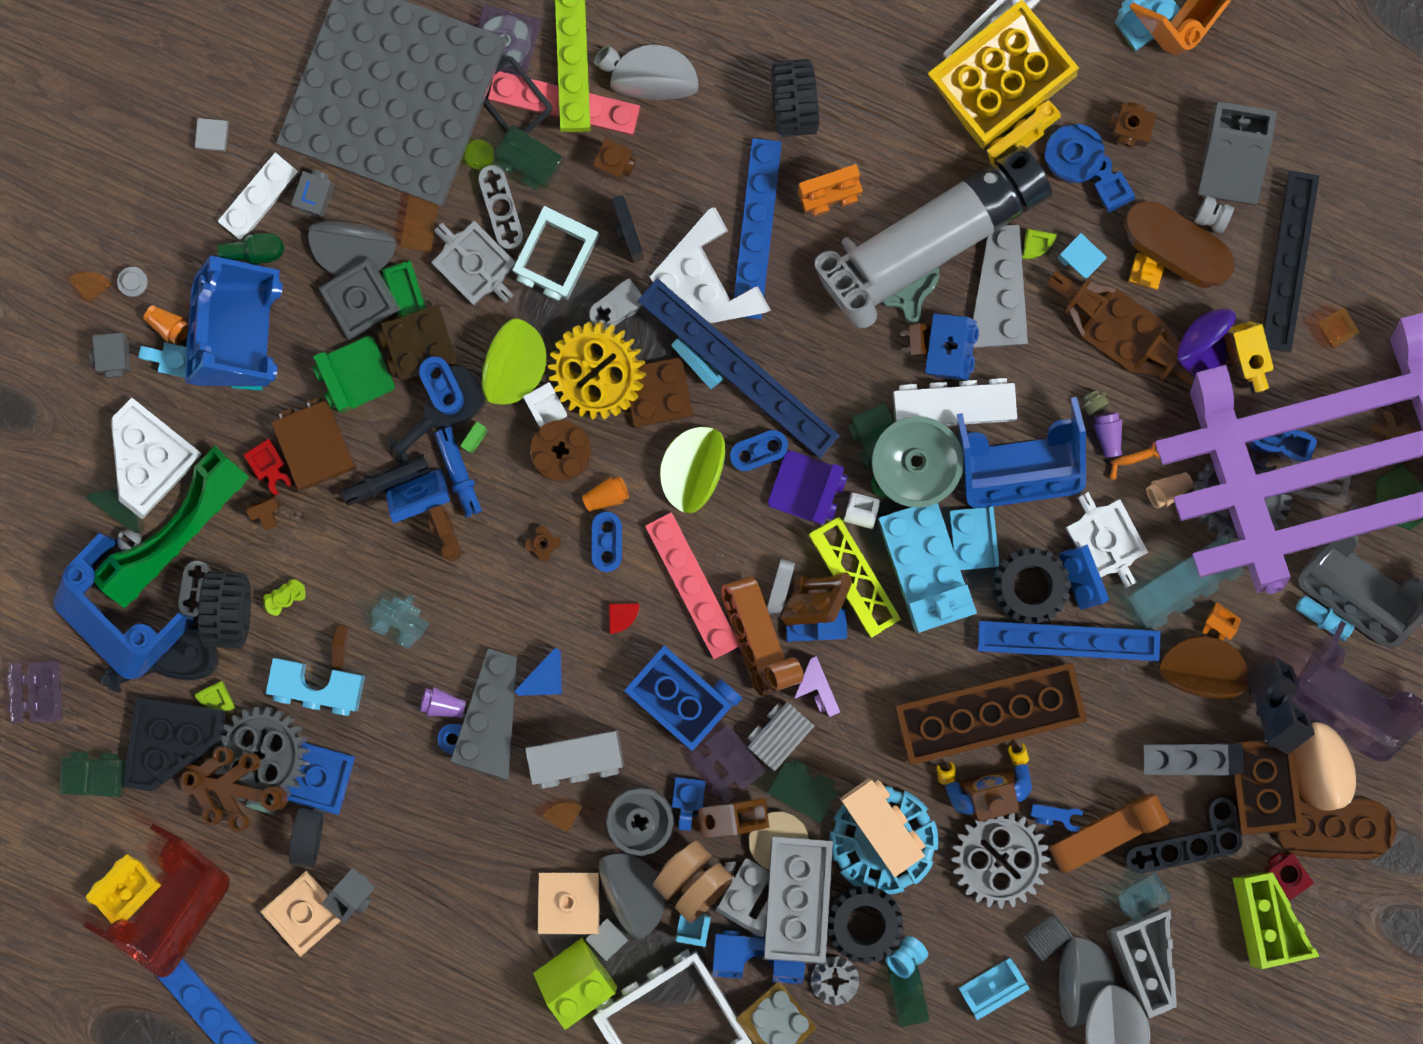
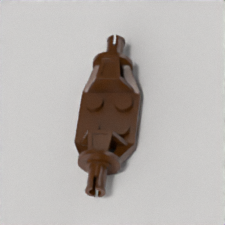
(1121, 328)

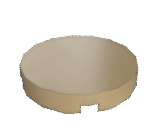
(781, 825)

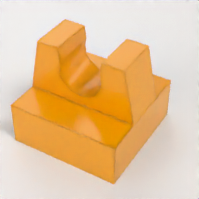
(1145, 272)

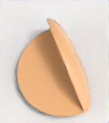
(1325, 770)

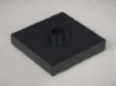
(626, 230)

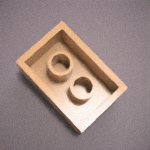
(883, 826)

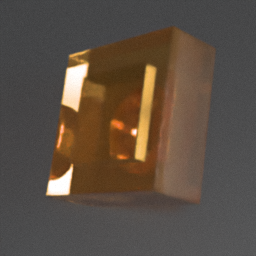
(1338, 328)

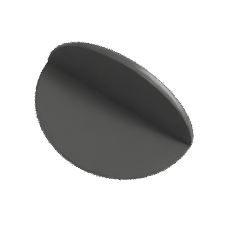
(346, 244)
(631, 893)
(1081, 977)

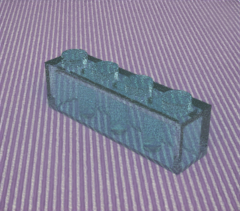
(1176, 590)

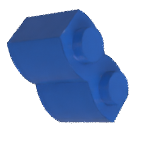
(1290, 446)

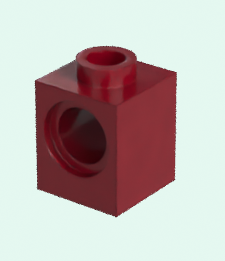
(1300, 879)

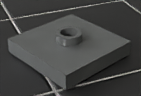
(359, 298)

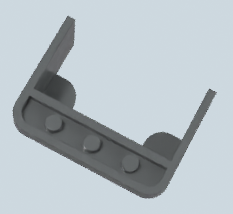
(1363, 593)

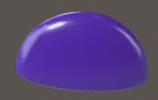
(1204, 343)

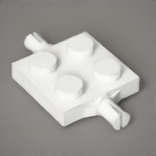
(1109, 537)

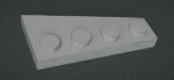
(1000, 292)

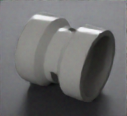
(1214, 215)

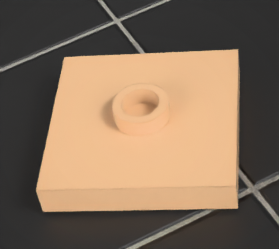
(568, 903)
(300, 914)

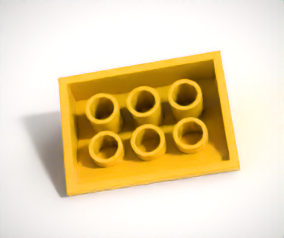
(1003, 74)

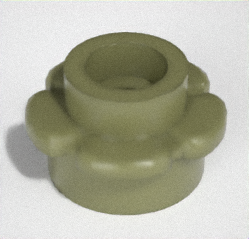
(1095, 402)

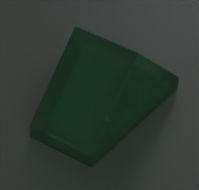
(109, 502)

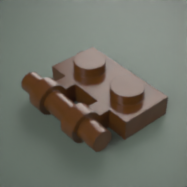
(442, 526)

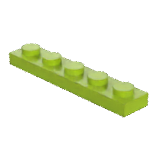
(572, 66)

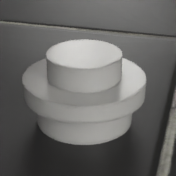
(132, 281)

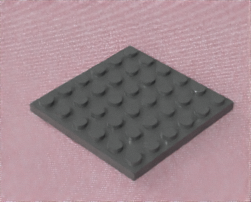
(392, 94)

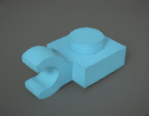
(171, 359)

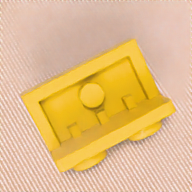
(123, 889)

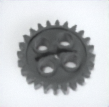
(1222, 519)
(286, 760)

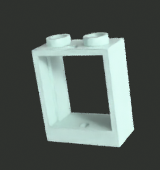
(568, 226)

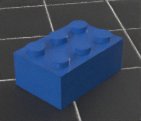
(678, 698)

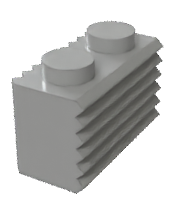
(780, 735)

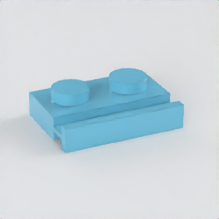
(974, 538)

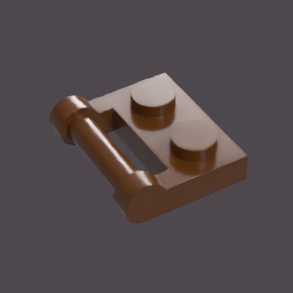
(816, 607)

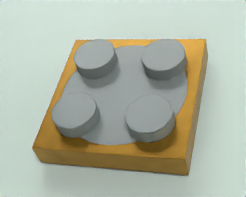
(776, 1018)

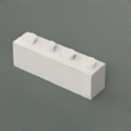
(977, 402)

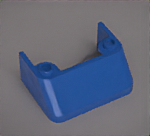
(1025, 469)
(126, 653)

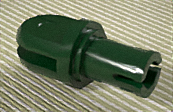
(254, 249)

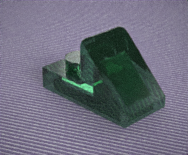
(909, 998)

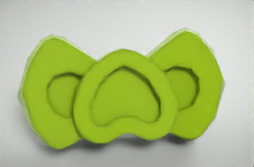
(284, 597)

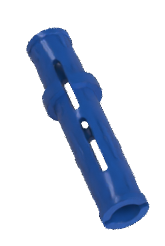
(461, 482)

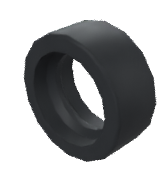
(306, 838)

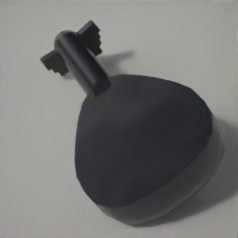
(473, 403)
(183, 661)

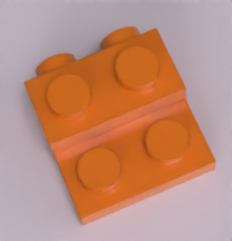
(830, 189)

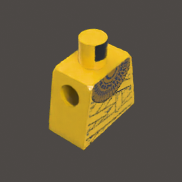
(1243, 343)

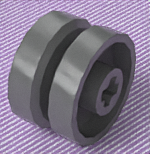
(635, 838)

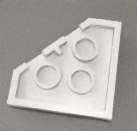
(147, 457)

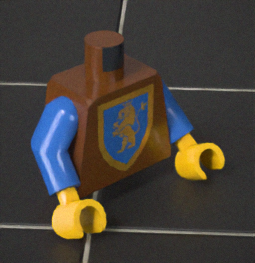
(991, 793)

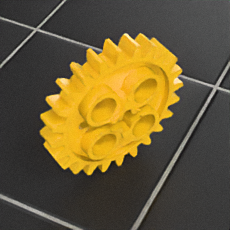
(579, 349)

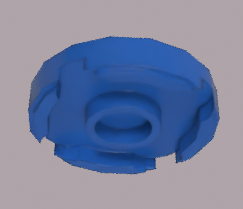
(1074, 153)

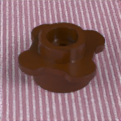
(543, 535)

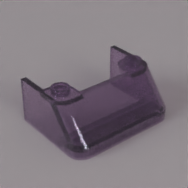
(1352, 707)

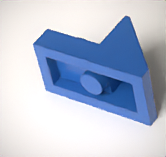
(819, 631)

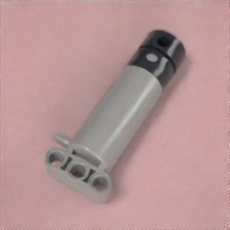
(931, 235)

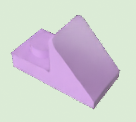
(815, 679)

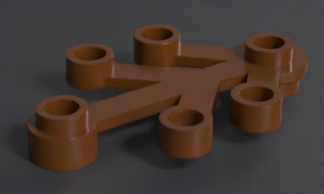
(227, 788)

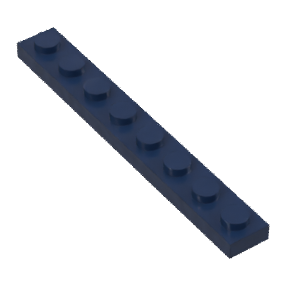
(738, 368)

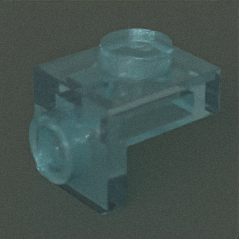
(1143, 896)

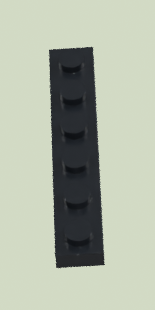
(1290, 260)

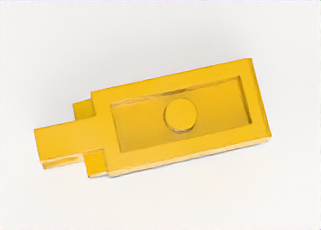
(1025, 131)

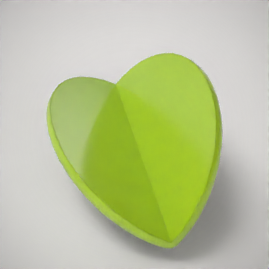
(513, 363)
(692, 468)

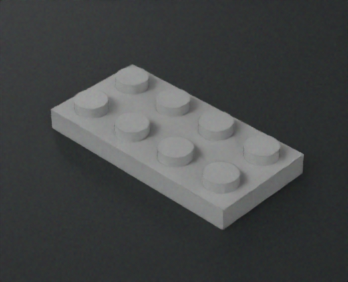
(798, 900)

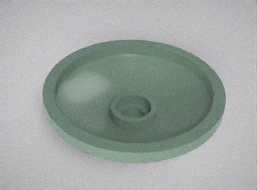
(939, 468)

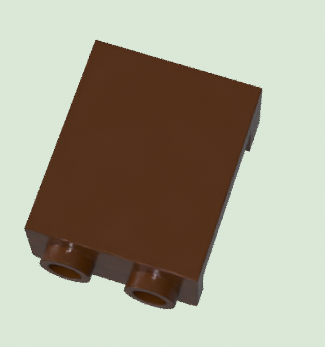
(313, 444)

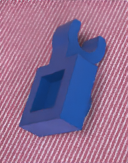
(689, 797)
(1046, 814)

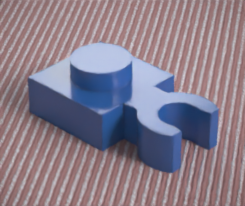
(1112, 188)

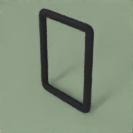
(534, 88)

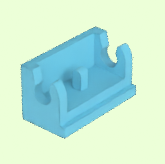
(993, 988)

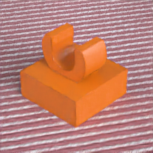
(1223, 621)

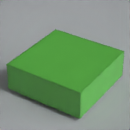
(474, 438)

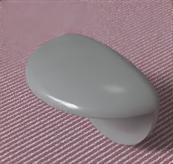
(654, 74)
(1116, 1018)

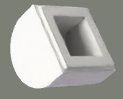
(861, 510)

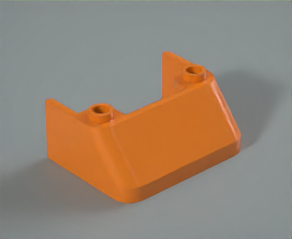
(1186, 27)

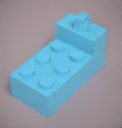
(926, 567)

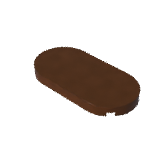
(1179, 244)
(1354, 832)

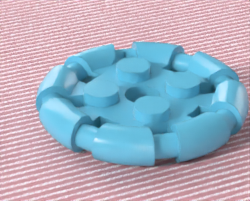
(858, 872)

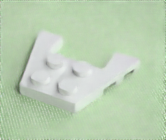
(695, 281)

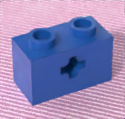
(948, 332)

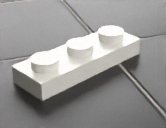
(258, 197)

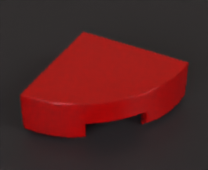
(622, 616)

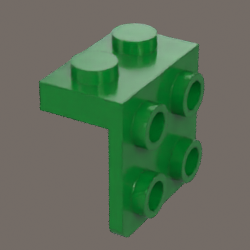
(353, 374)

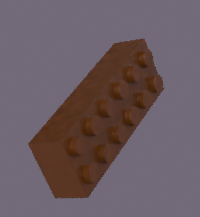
(990, 713)

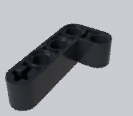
(1182, 843)

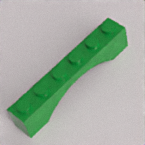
(130, 571)

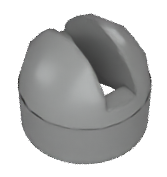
(607, 58)
(135, 537)

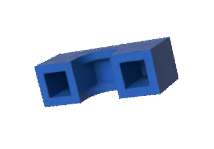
(734, 951)

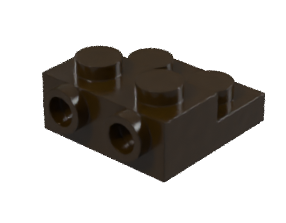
(414, 339)

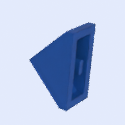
(545, 678)

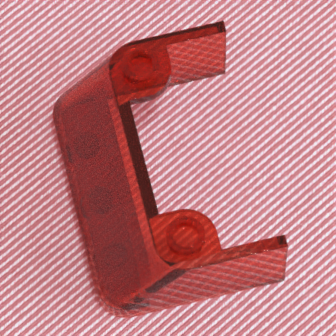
(173, 912)

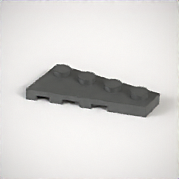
(487, 727)

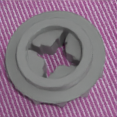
(845, 990)

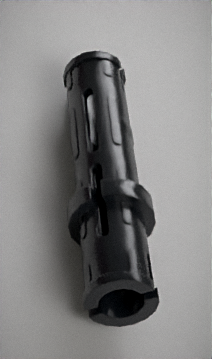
(381, 481)

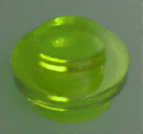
(479, 154)

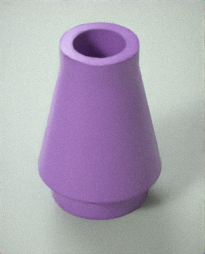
(1109, 432)
(440, 703)

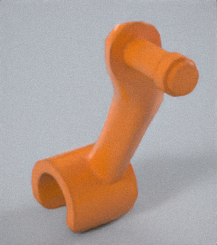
(1131, 459)

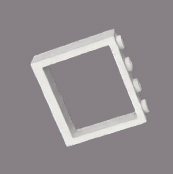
(656, 978)

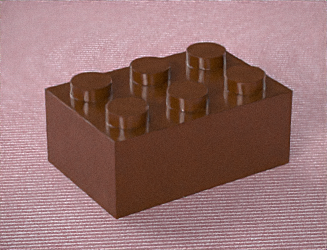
(1267, 791)

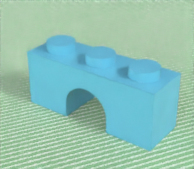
(288, 682)

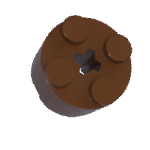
(552, 436)

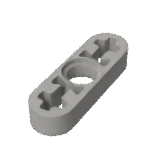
(487, 189)

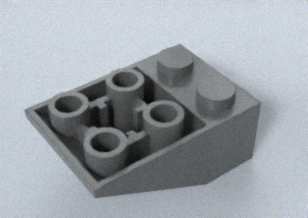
(1236, 152)

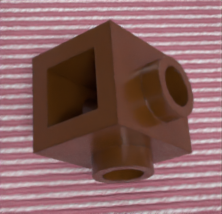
(1140, 118)

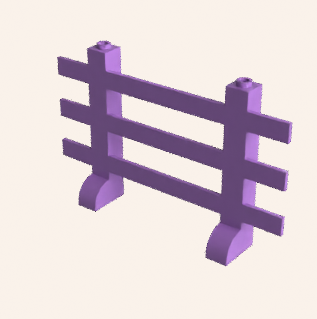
(1245, 491)

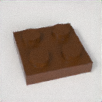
(663, 395)

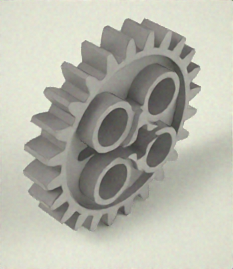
(980, 878)

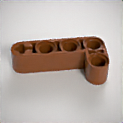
(758, 639)
(1109, 832)

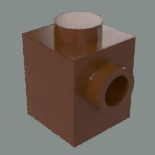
(614, 160)

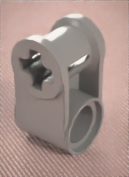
(620, 302)

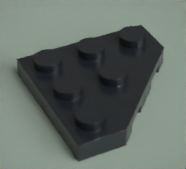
(167, 740)

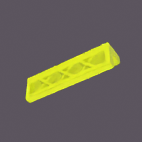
(853, 597)

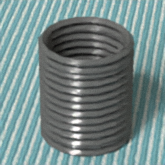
(1048, 936)

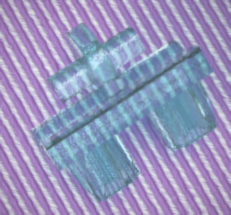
(402, 616)

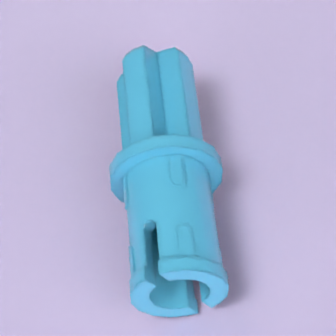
(1323, 617)

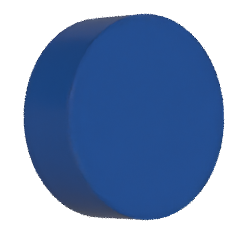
(727, 692)

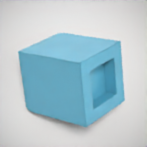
(1082, 256)
(695, 932)

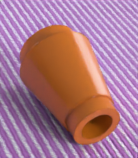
(166, 324)
(606, 494)

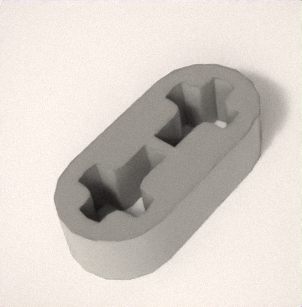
(187, 587)
(780, 587)

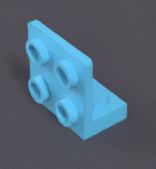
(1132, 27)

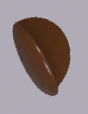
(1205, 668)

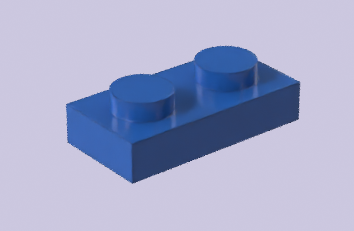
(1084, 577)

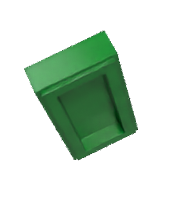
(404, 287)

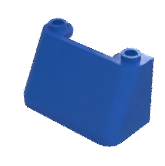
(230, 324)

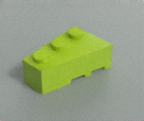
(1269, 923)

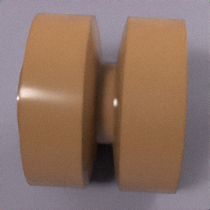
(686, 875)

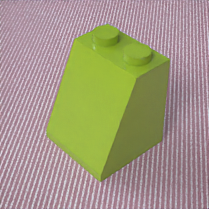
(574, 983)

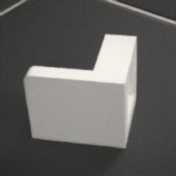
(545, 405)

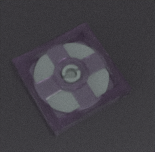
(519, 31)

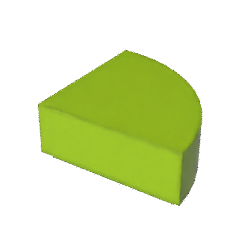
(1036, 243)
(216, 697)

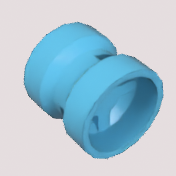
(909, 954)

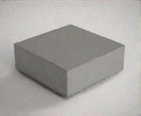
(211, 135)
(608, 940)

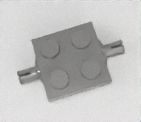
(474, 263)

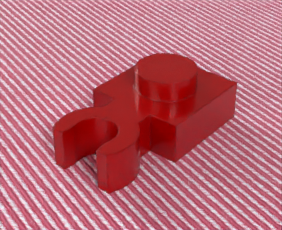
(266, 463)

